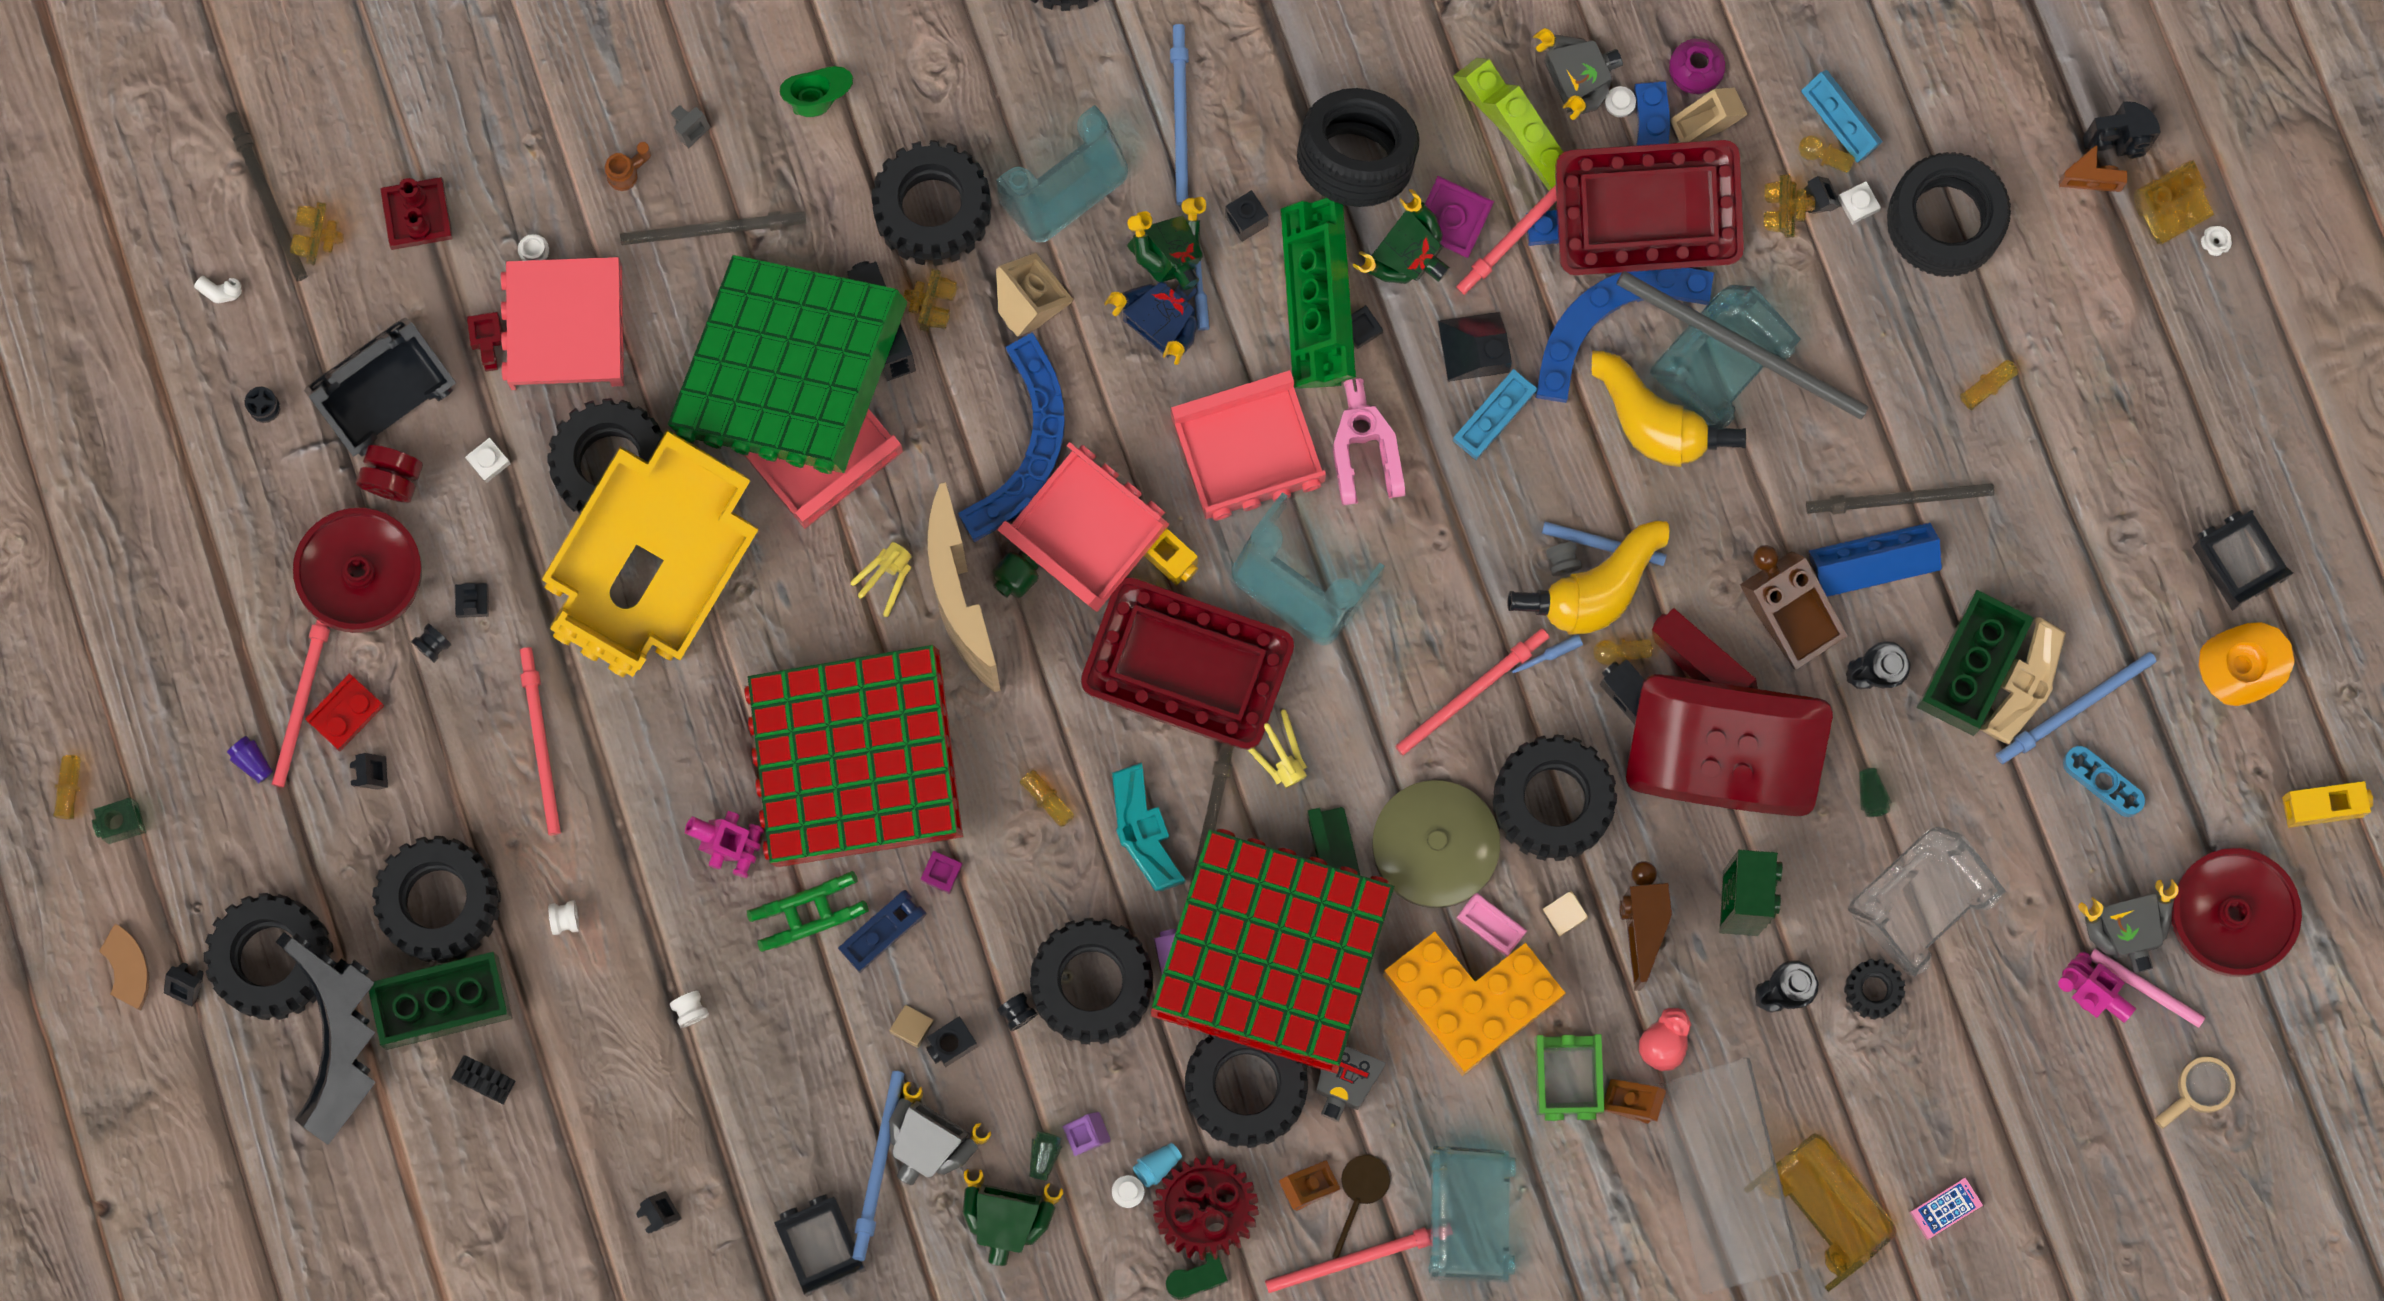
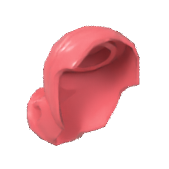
(1666, 1041)

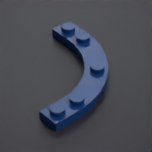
(1652, 129)
(1594, 306)
(1043, 448)

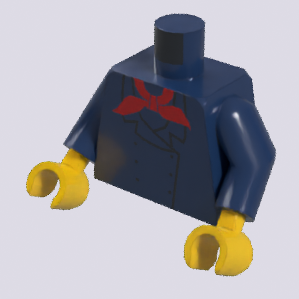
(1159, 316)

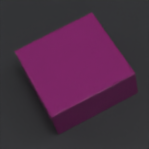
(941, 872)

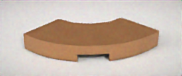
(129, 967)

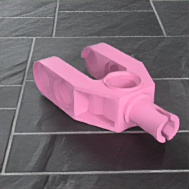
(1378, 431)

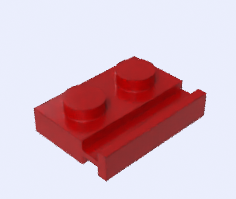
(344, 712)

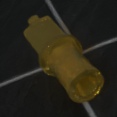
(1989, 384)
(67, 787)
(1047, 798)

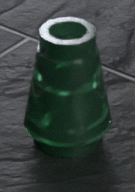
(1873, 794)
(1044, 1153)

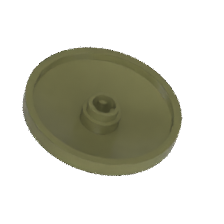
(1436, 844)

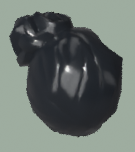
(1881, 666)
(1789, 987)

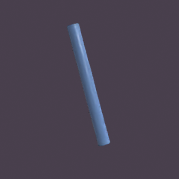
(1592, 540)

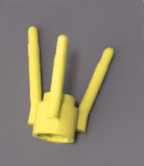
(891, 561)
(1289, 770)

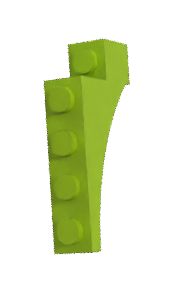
(1513, 115)

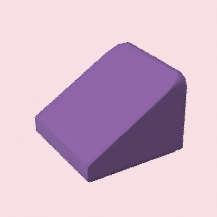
(1086, 1133)

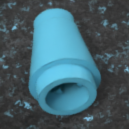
(1157, 1164)

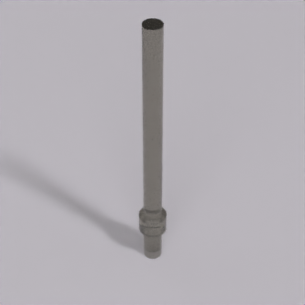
(244, 143)
(774, 221)
(1839, 504)
(1221, 771)

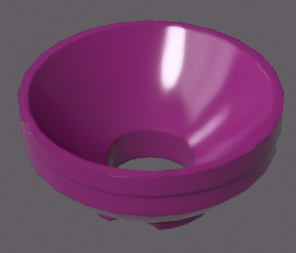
(1694, 79)

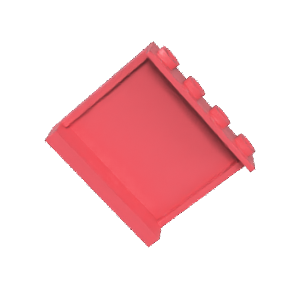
(563, 321)
(1247, 446)
(813, 493)
(1086, 527)

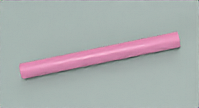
(2148, 988)

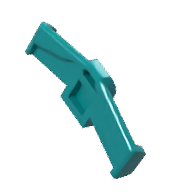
(1143, 830)

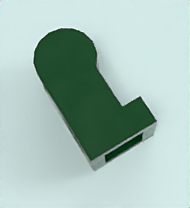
(1184, 1284)

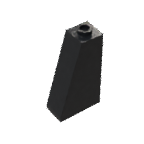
(900, 358)

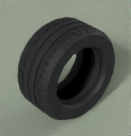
(1361, 114)
(1962, 174)

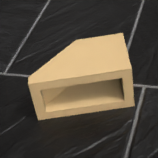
(1709, 115)

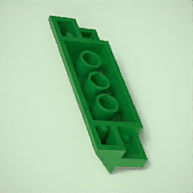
(1318, 294)

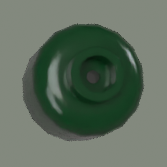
(1015, 574)

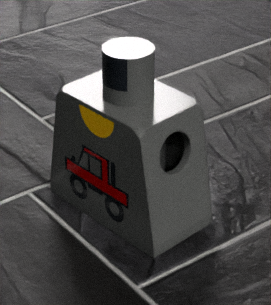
(1351, 1083)

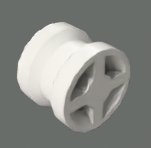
(563, 917)
(689, 1009)

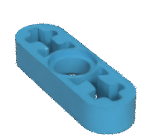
(2116, 803)

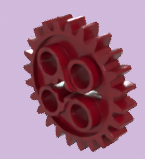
(1195, 1233)

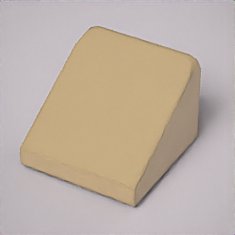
(1565, 913)
(911, 1026)

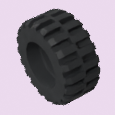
(926, 164)
(586, 428)
(1574, 760)
(411, 865)
(233, 934)
(1091, 937)
(1240, 1128)

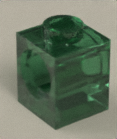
(131, 825)

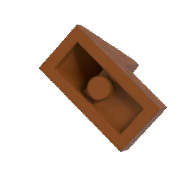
(2086, 176)
(1634, 1100)
(1309, 1185)

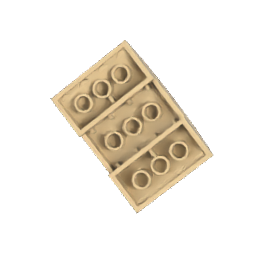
(962, 623)

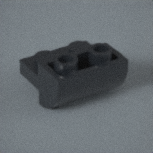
(2130, 130)

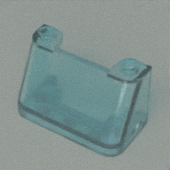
(1070, 187)
(1709, 373)
(1470, 1214)

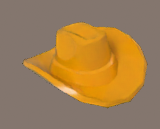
(2246, 663)

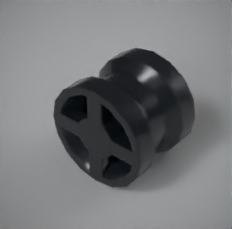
(258, 399)
(431, 643)
(1017, 1012)

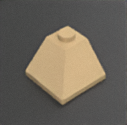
(1028, 294)

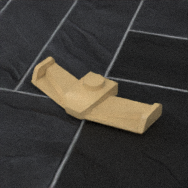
(2027, 683)

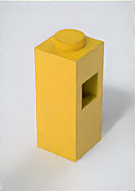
(1172, 558)
(2327, 804)

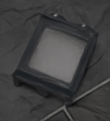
(2240, 558)
(818, 1244)

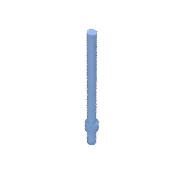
(1179, 57)
(2027, 740)
(866, 1225)

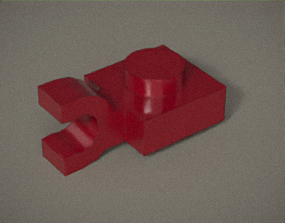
(484, 335)

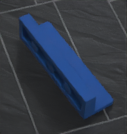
(1877, 559)

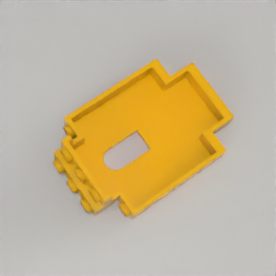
(674, 509)

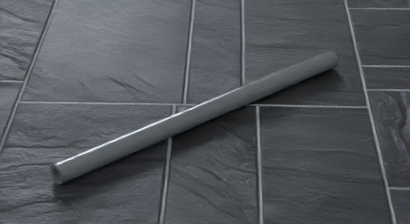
(1742, 345)

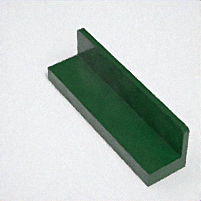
(1332, 837)

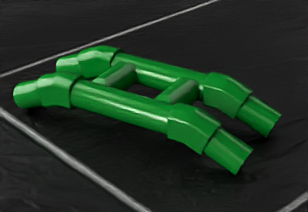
(816, 894)

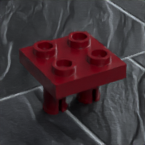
(416, 213)

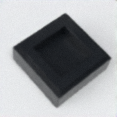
(1364, 327)

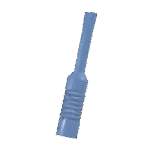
(1201, 302)
(1553, 652)

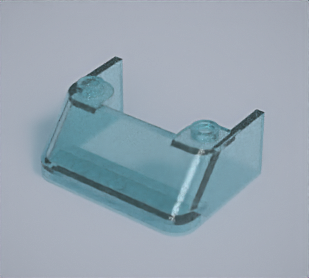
(1289, 594)

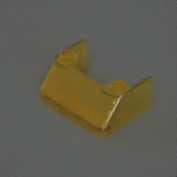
(1835, 1206)

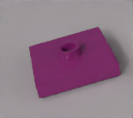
(1459, 214)

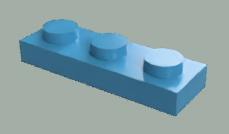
(1841, 116)
(1494, 414)

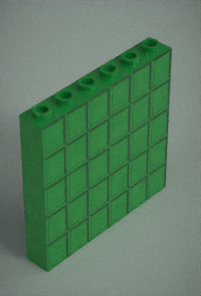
(787, 364)

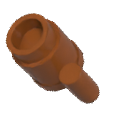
(622, 170)

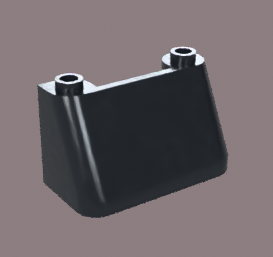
(379, 385)

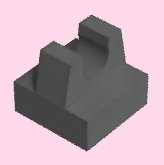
(689, 125)

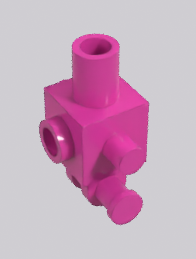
(726, 841)
(2095, 988)

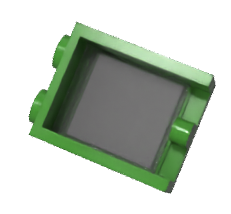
(1569, 1076)

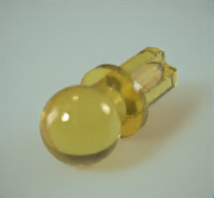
(1812, 148)
(1607, 651)

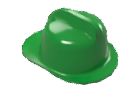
(816, 91)

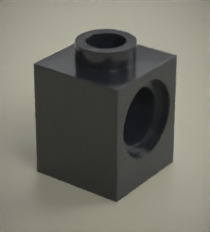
(1246, 215)
(954, 1028)

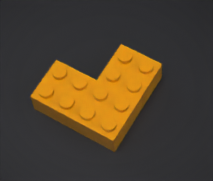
(1468, 1015)

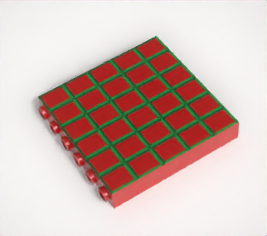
(853, 756)
(1272, 950)

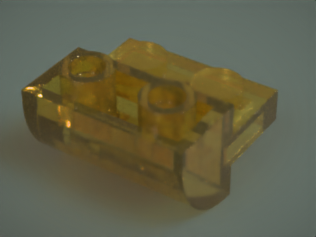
(2173, 202)

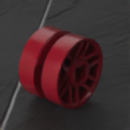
(389, 473)

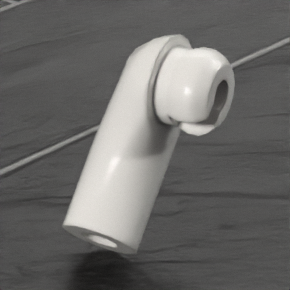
(219, 293)

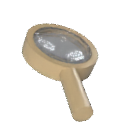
(2203, 1086)

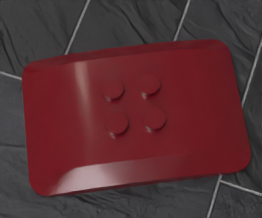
(1649, 207)
(1187, 663)
(1728, 745)

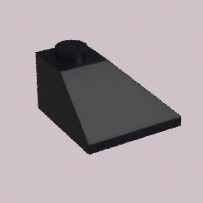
(1474, 346)

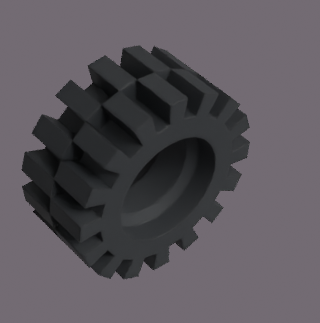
(1888, 975)
(483, 1079)

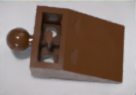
(1797, 611)
(1647, 918)

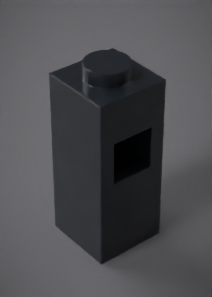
(1623, 686)

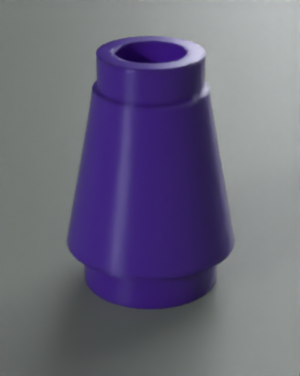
(250, 759)

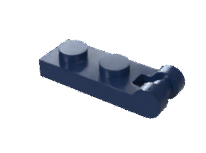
(881, 931)

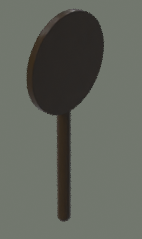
(1365, 1182)

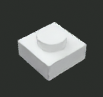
(1859, 202)
(487, 460)

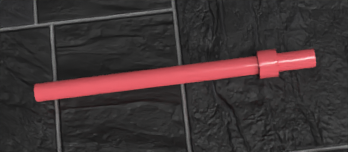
(1482, 267)
(318, 634)
(1519, 653)
(531, 680)
(1420, 1238)

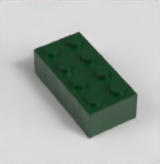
(1975, 662)
(1749, 892)
(439, 1001)

